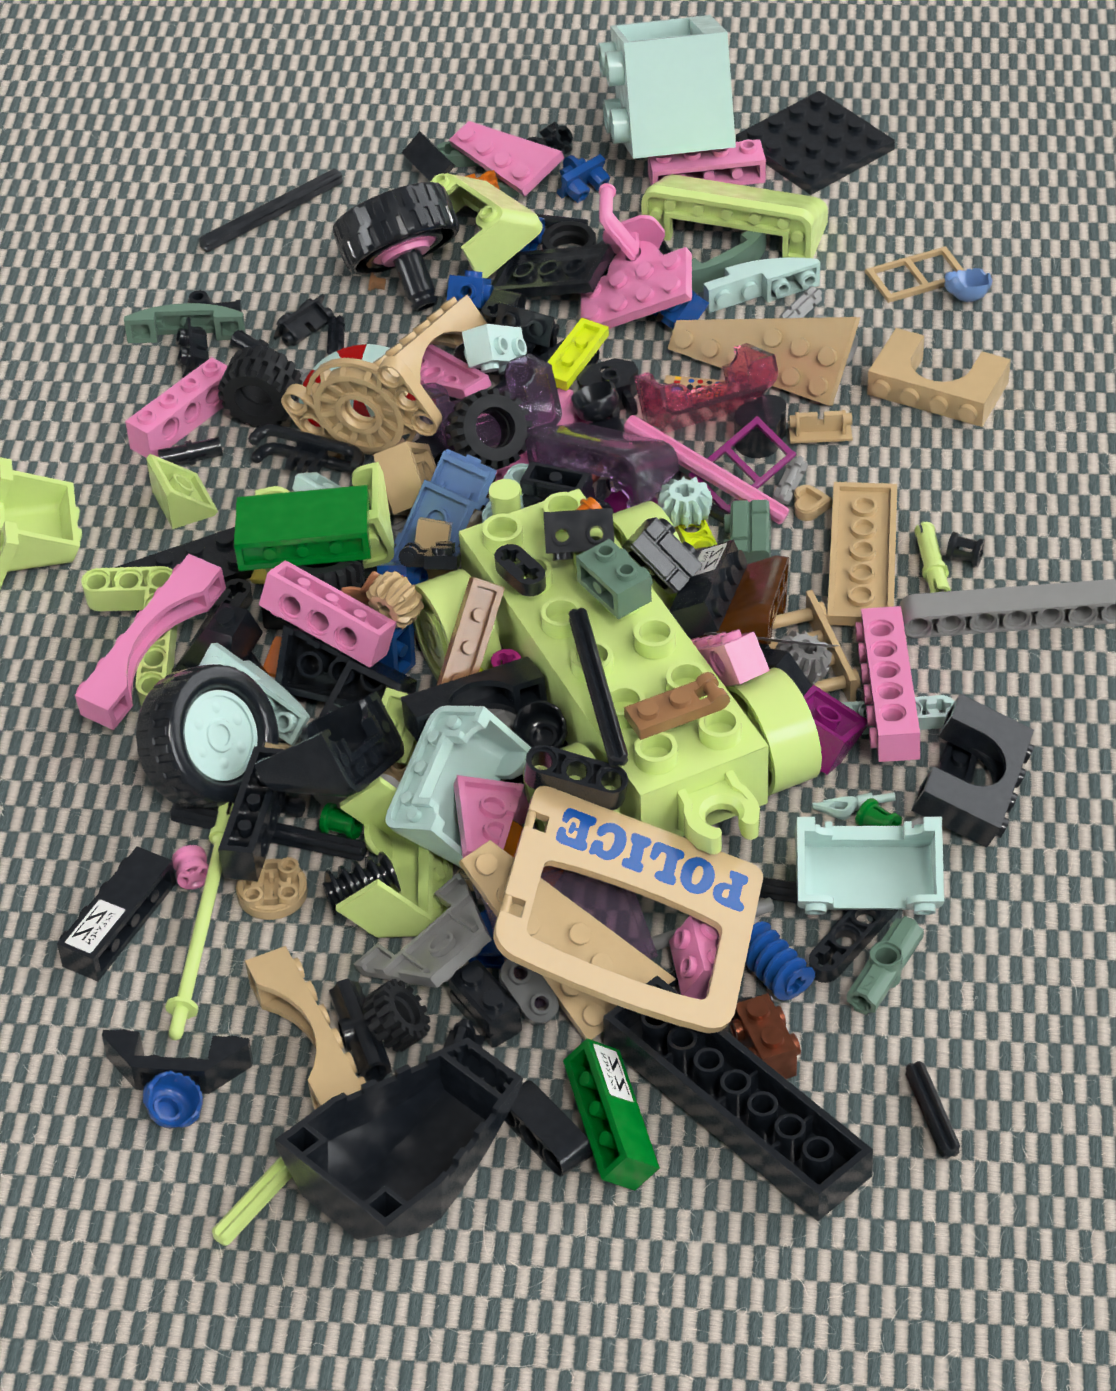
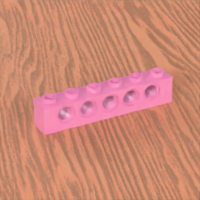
(889, 684)

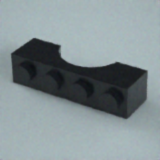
(500, 687)

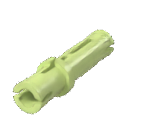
(934, 568)

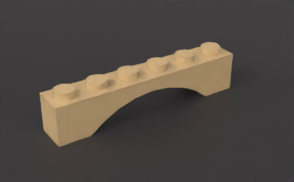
(439, 328)
(282, 990)

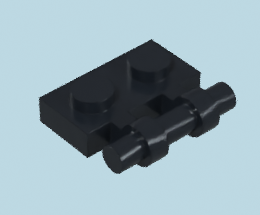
(441, 556)

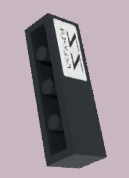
(708, 594)
(116, 913)

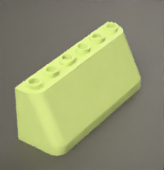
(785, 214)

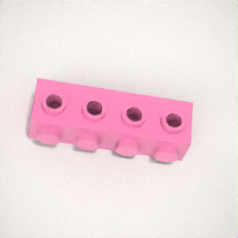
(735, 165)

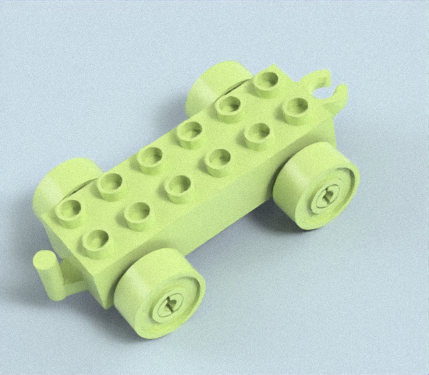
(677, 777)

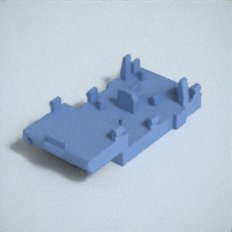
(450, 496)

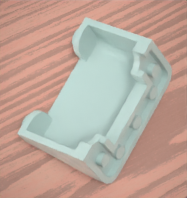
(452, 743)
(869, 866)

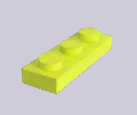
(577, 351)

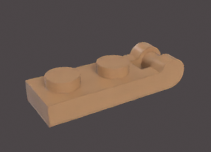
(676, 706)

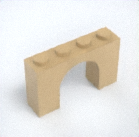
(964, 399)

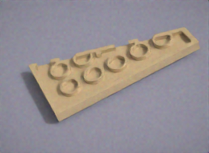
(807, 350)
(566, 928)

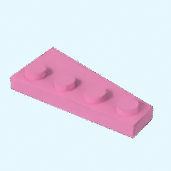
(451, 373)

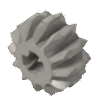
(811, 659)

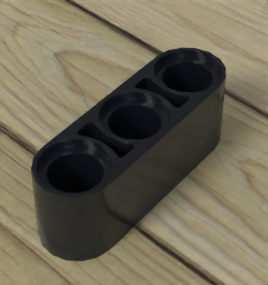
(562, 764)
(547, 1130)

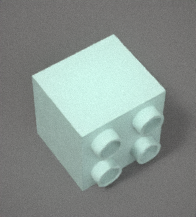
(668, 86)

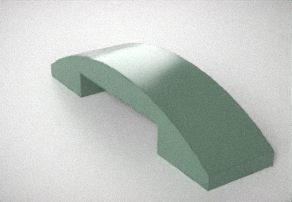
(750, 249)
(167, 319)

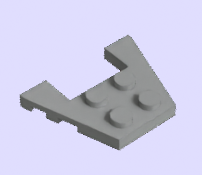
(439, 948)

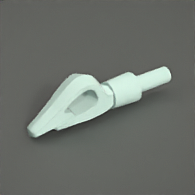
(844, 806)

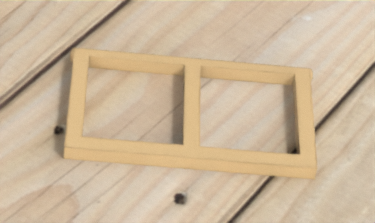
(909, 263)

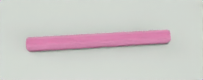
(708, 470)

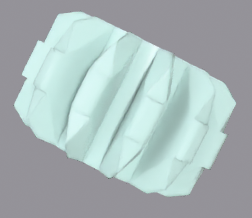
(685, 501)

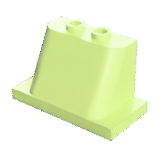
(36, 521)

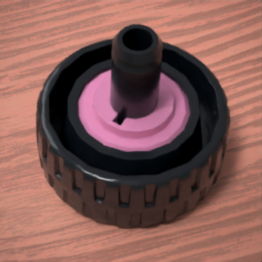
(397, 233)

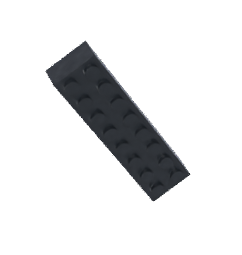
(745, 1106)

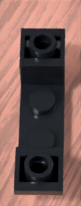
(226, 1060)

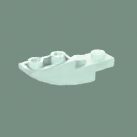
(765, 278)
(288, 711)

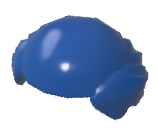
(173, 1100)

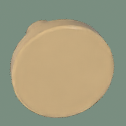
(278, 891)

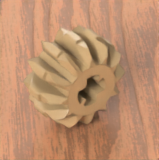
(395, 598)

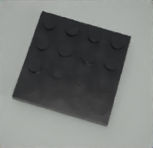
(817, 142)

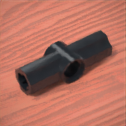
(356, 1036)

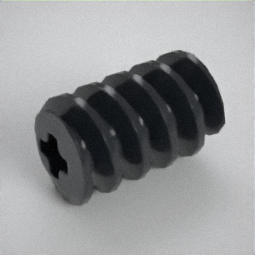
(349, 883)

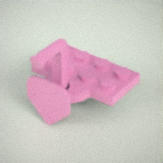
(639, 276)

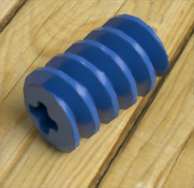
(777, 963)

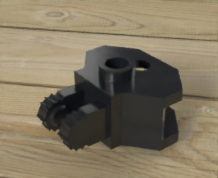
(621, 374)

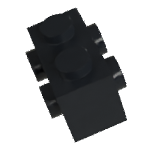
(578, 526)

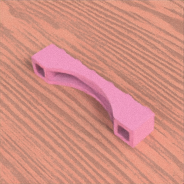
(187, 593)

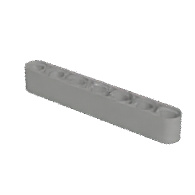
(1009, 608)

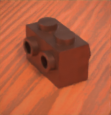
(764, 1032)

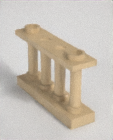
(816, 614)

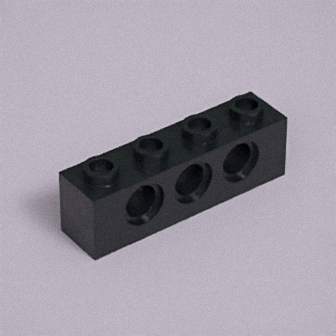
(251, 823)

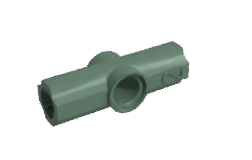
(885, 965)

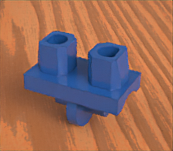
(578, 173)

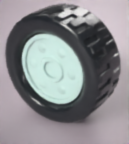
(201, 733)

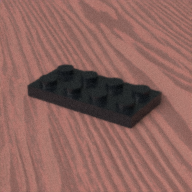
(554, 270)
(213, 548)

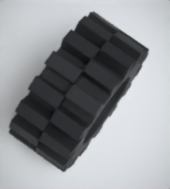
(396, 1015)

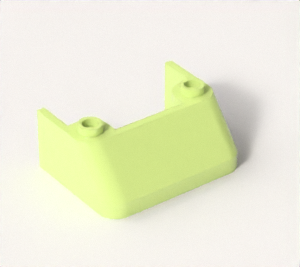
(503, 221)
(419, 871)

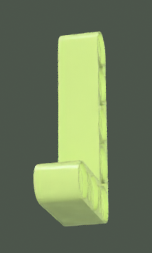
(132, 590)

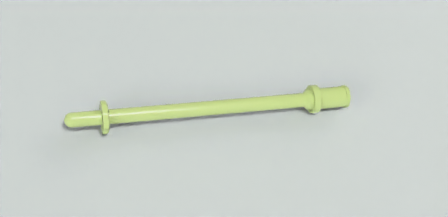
(182, 1006)

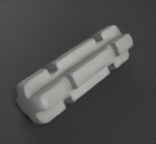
(803, 304)
(790, 480)

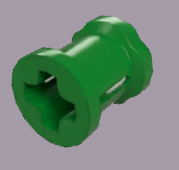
(873, 815)
(339, 821)

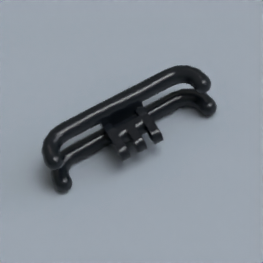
(309, 453)

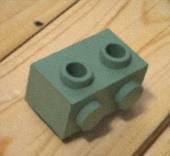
(614, 578)

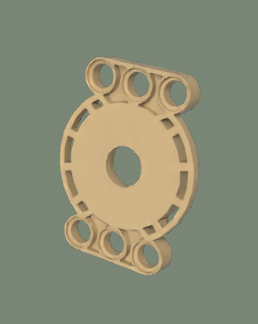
(372, 385)

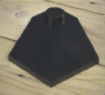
(229, 627)

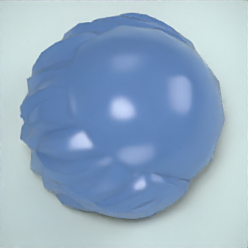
(968, 284)

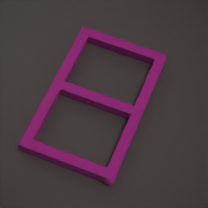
(726, 449)

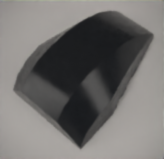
(401, 1145)

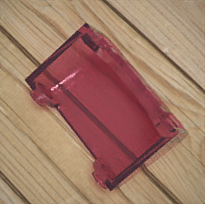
(677, 407)

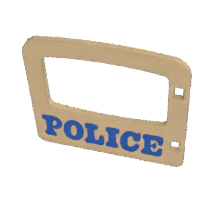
(644, 861)

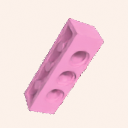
(177, 410)
(327, 613)
(733, 656)

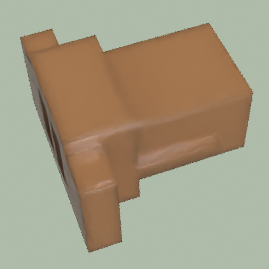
(376, 282)

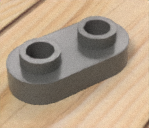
(526, 992)

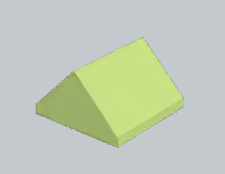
(179, 492)

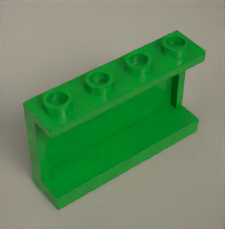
(302, 527)

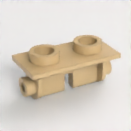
(807, 427)

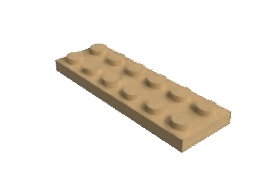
(861, 550)

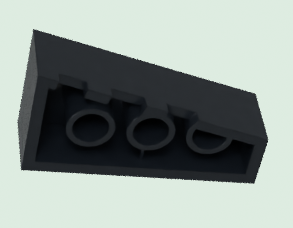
(313, 667)

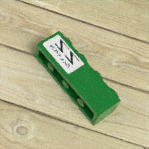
(611, 1115)

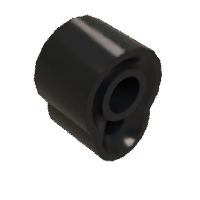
(772, 412)

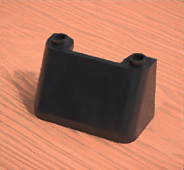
(336, 752)

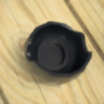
(596, 401)
(541, 724)

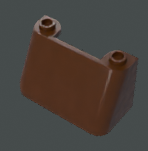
(758, 598)

